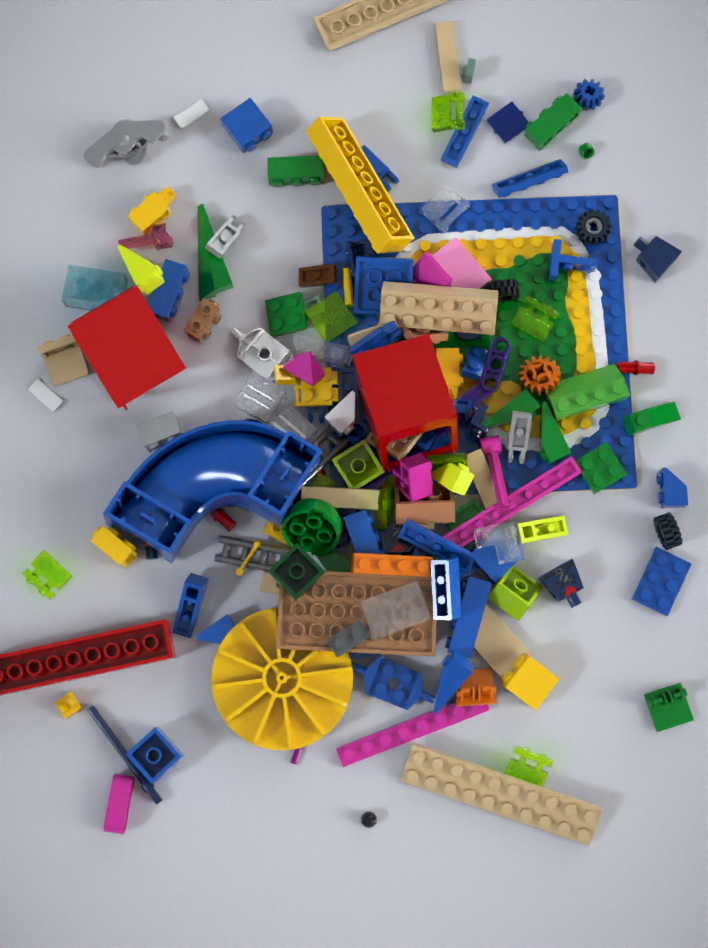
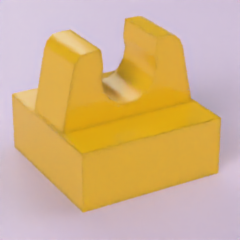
(282, 376)
(68, 705)

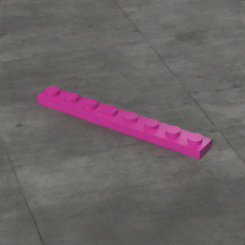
(517, 501)
(406, 732)

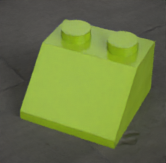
(358, 465)
(515, 592)

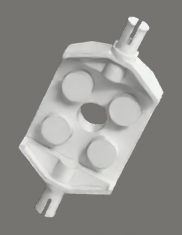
(251, 346)

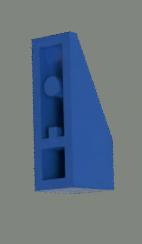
(190, 604)
(453, 674)

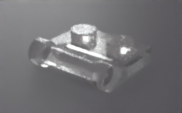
(441, 203)

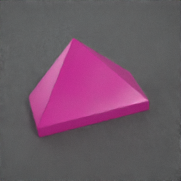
(305, 368)

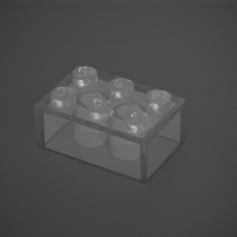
(395, 610)

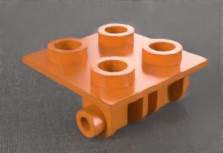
(477, 689)

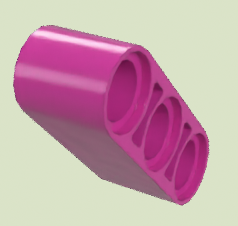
(119, 803)

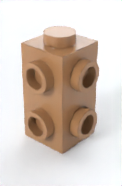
(202, 320)

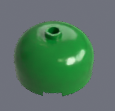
(315, 522)

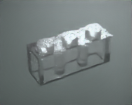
(323, 351)

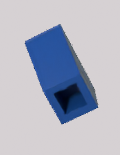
(672, 490)

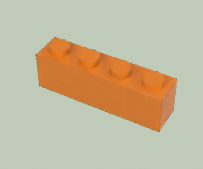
(390, 564)

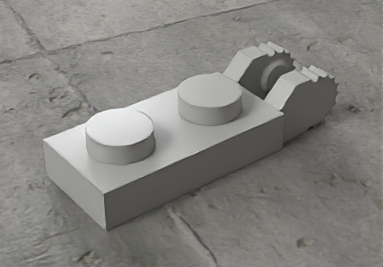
(224, 237)
(519, 435)

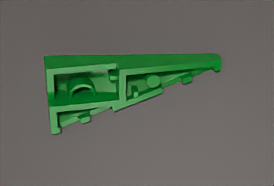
(212, 271)

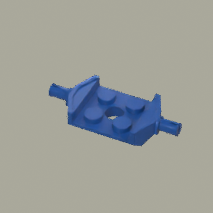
(377, 678)

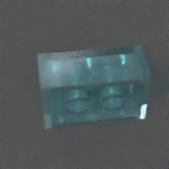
(91, 287)

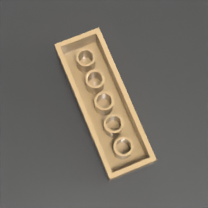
(439, 307)

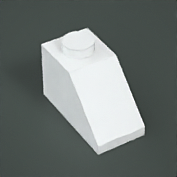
(342, 416)

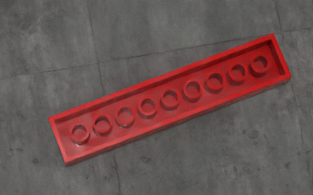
(86, 657)

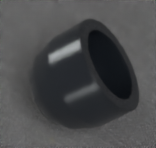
(366, 815)

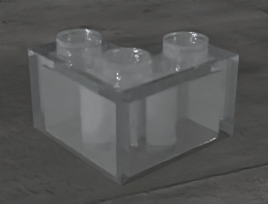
(505, 538)

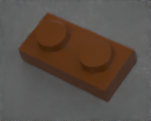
(317, 276)

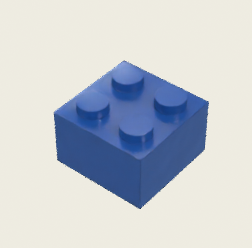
(154, 755)

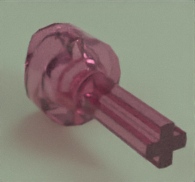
(158, 237)

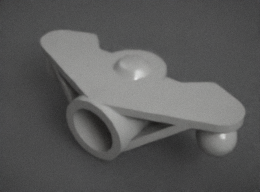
(127, 141)

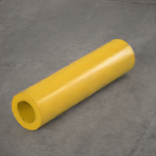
(348, 287)

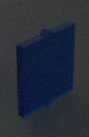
(508, 122)

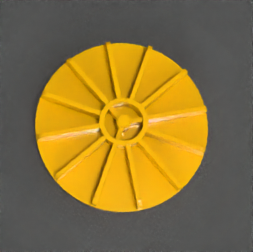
(278, 694)

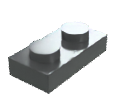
(348, 638)

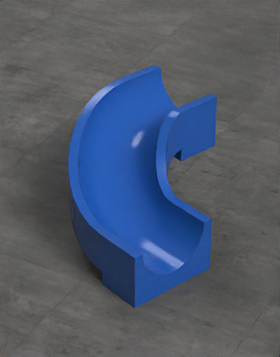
(208, 470)

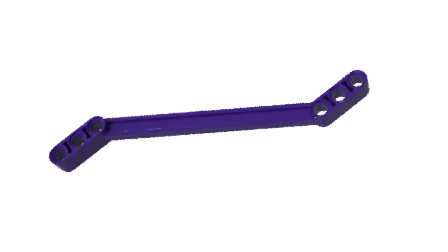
(477, 394)

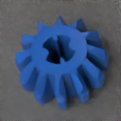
(586, 99)

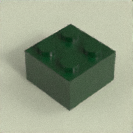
(296, 572)

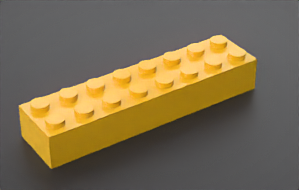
(359, 184)

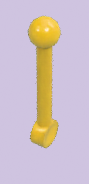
(239, 571)

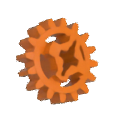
(541, 377)

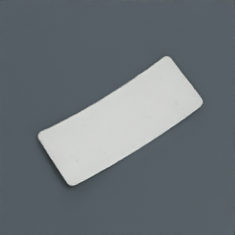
(191, 114)
(45, 395)

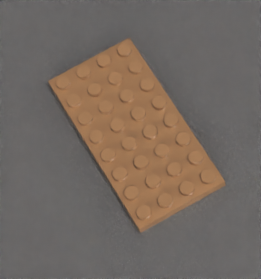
(335, 605)

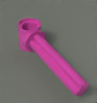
(492, 449)

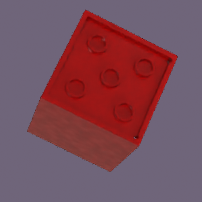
(126, 346)
(404, 394)

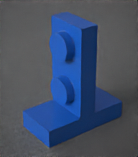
(567, 262)

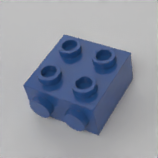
(247, 125)

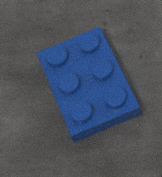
(661, 581)

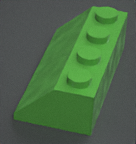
(587, 392)

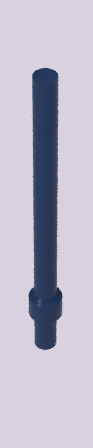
(146, 786)

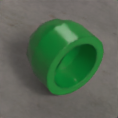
(590, 150)

